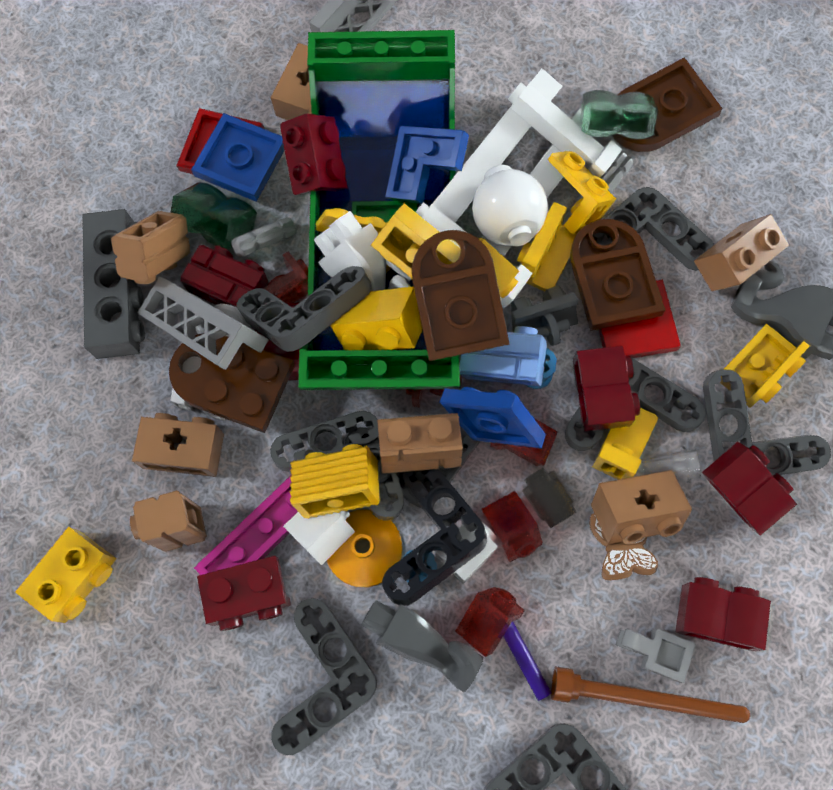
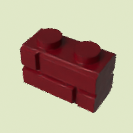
(221, 278)

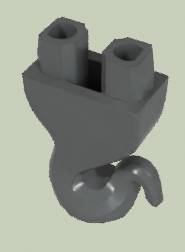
(794, 314)
(419, 642)

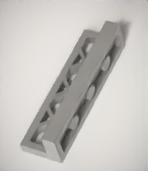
(337, 13)
(177, 300)

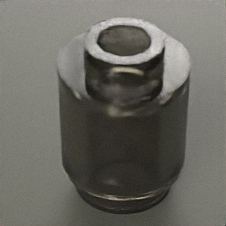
(549, 497)

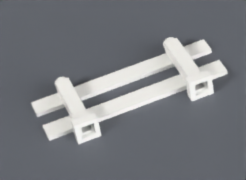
(529, 108)

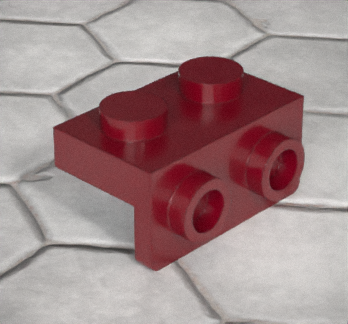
(313, 154)
(242, 593)

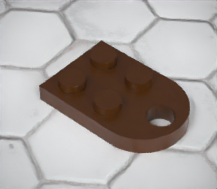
(681, 104)
(616, 277)
(458, 300)
(242, 392)

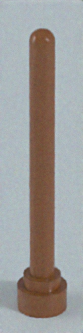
(570, 686)

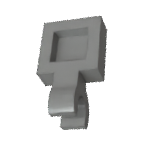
(662, 652)

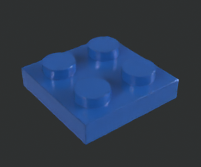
(239, 157)
(493, 417)

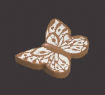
(623, 558)

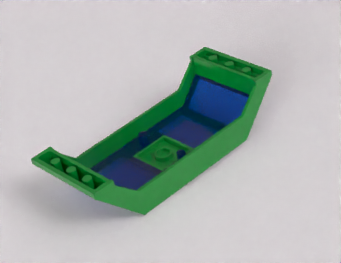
(372, 89)

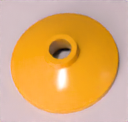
(369, 567)

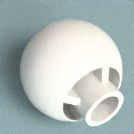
(509, 206)

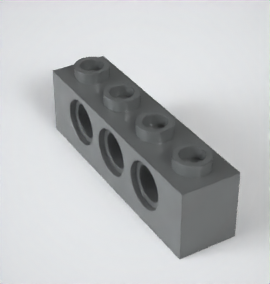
(101, 336)

